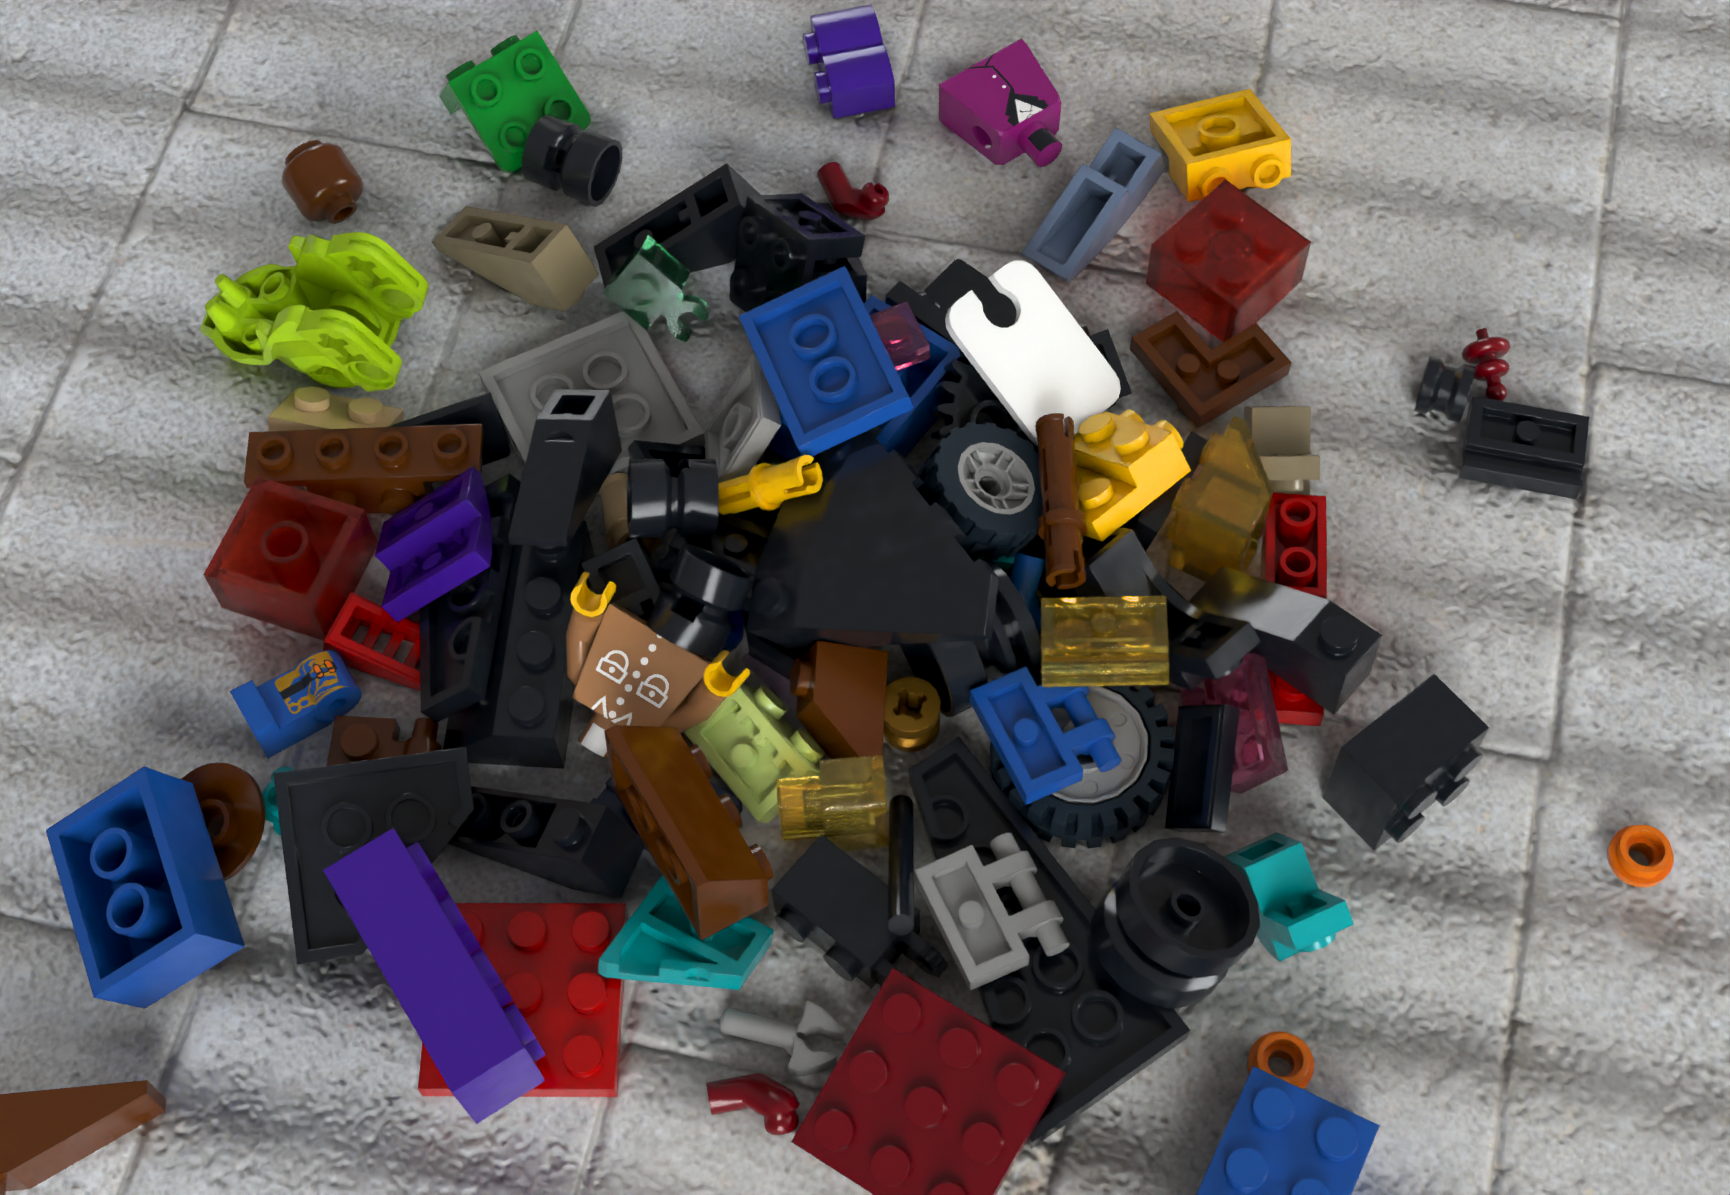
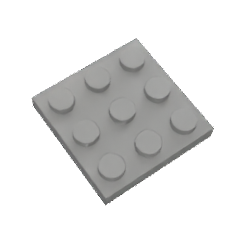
(601, 356)

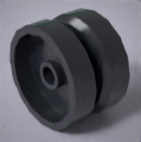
(1174, 923)

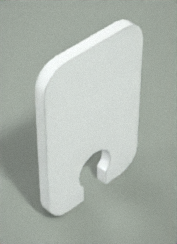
(1040, 360)

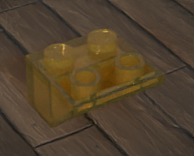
(1223, 509)

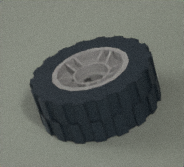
(987, 487)

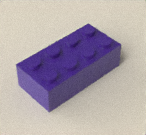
(427, 961)

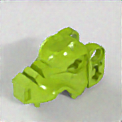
(324, 314)

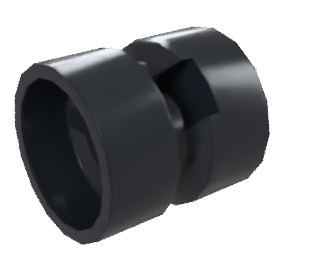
(573, 160)
(672, 498)
(705, 579)

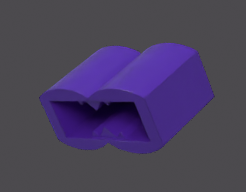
(851, 61)

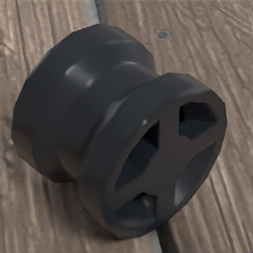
(1444, 389)

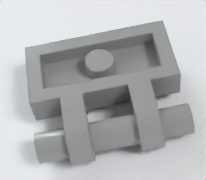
(973, 918)

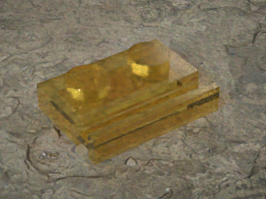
(1104, 641)

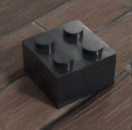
(1406, 763)

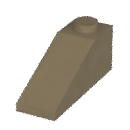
(520, 254)

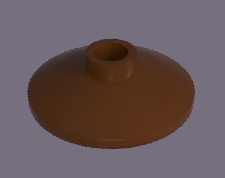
(231, 801)

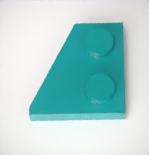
(665, 948)

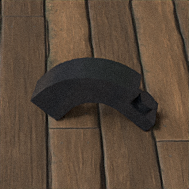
(1198, 641)

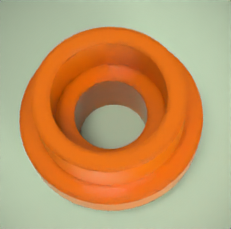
(1650, 843)
(1287, 1047)

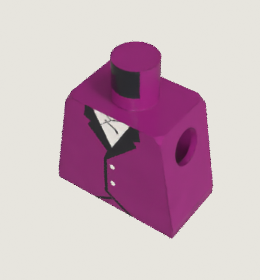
(1004, 107)

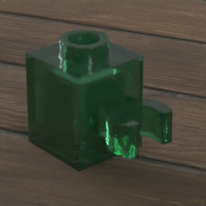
(652, 286)

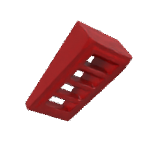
(361, 657)

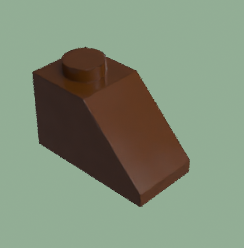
(842, 697)

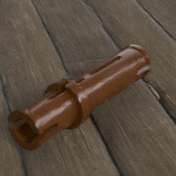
(1061, 518)

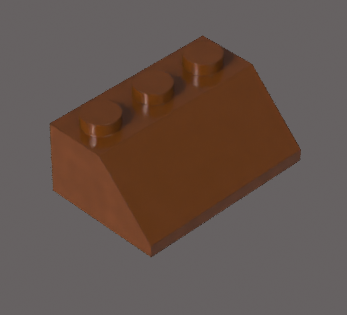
(687, 826)

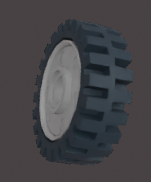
(1111, 800)

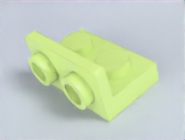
(754, 746)

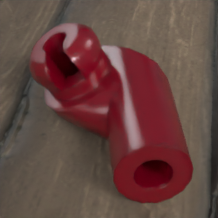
(850, 201)
(761, 1095)

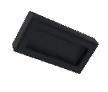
(1202, 768)

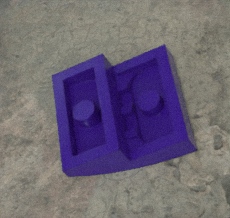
(435, 544)

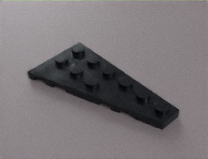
(1058, 1003)

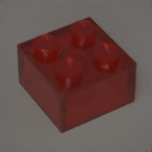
(1227, 262)
(291, 558)

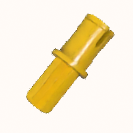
(770, 485)

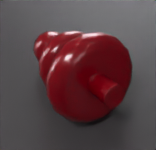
(1490, 368)

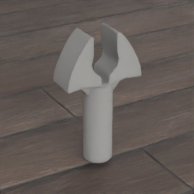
(788, 1036)

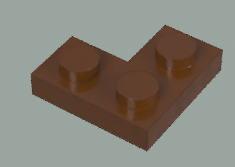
(1207, 379)

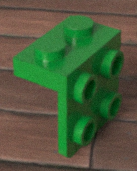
(511, 95)

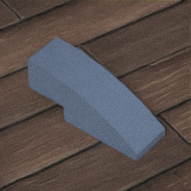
(1095, 206)

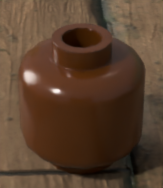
(322, 182)

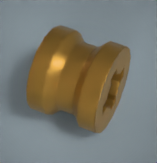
(907, 728)

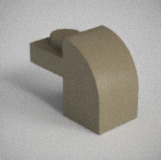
(1284, 446)

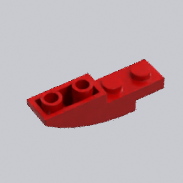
(1296, 558)

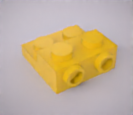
(1222, 140)
(1124, 467)

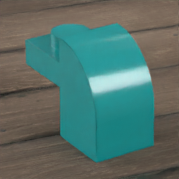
(1291, 906)

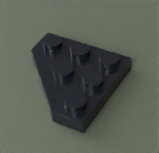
(346, 806)

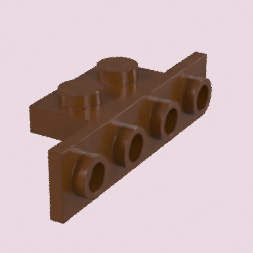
(366, 466)

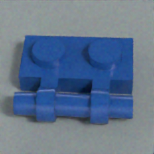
(1029, 738)

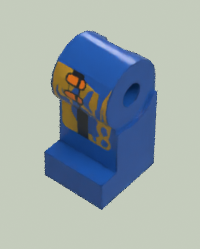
(298, 701)

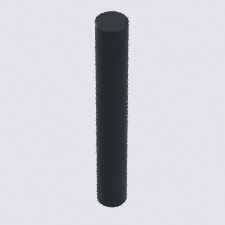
(901, 865)

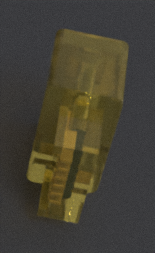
(841, 804)

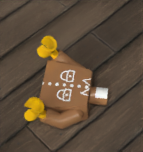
(634, 673)

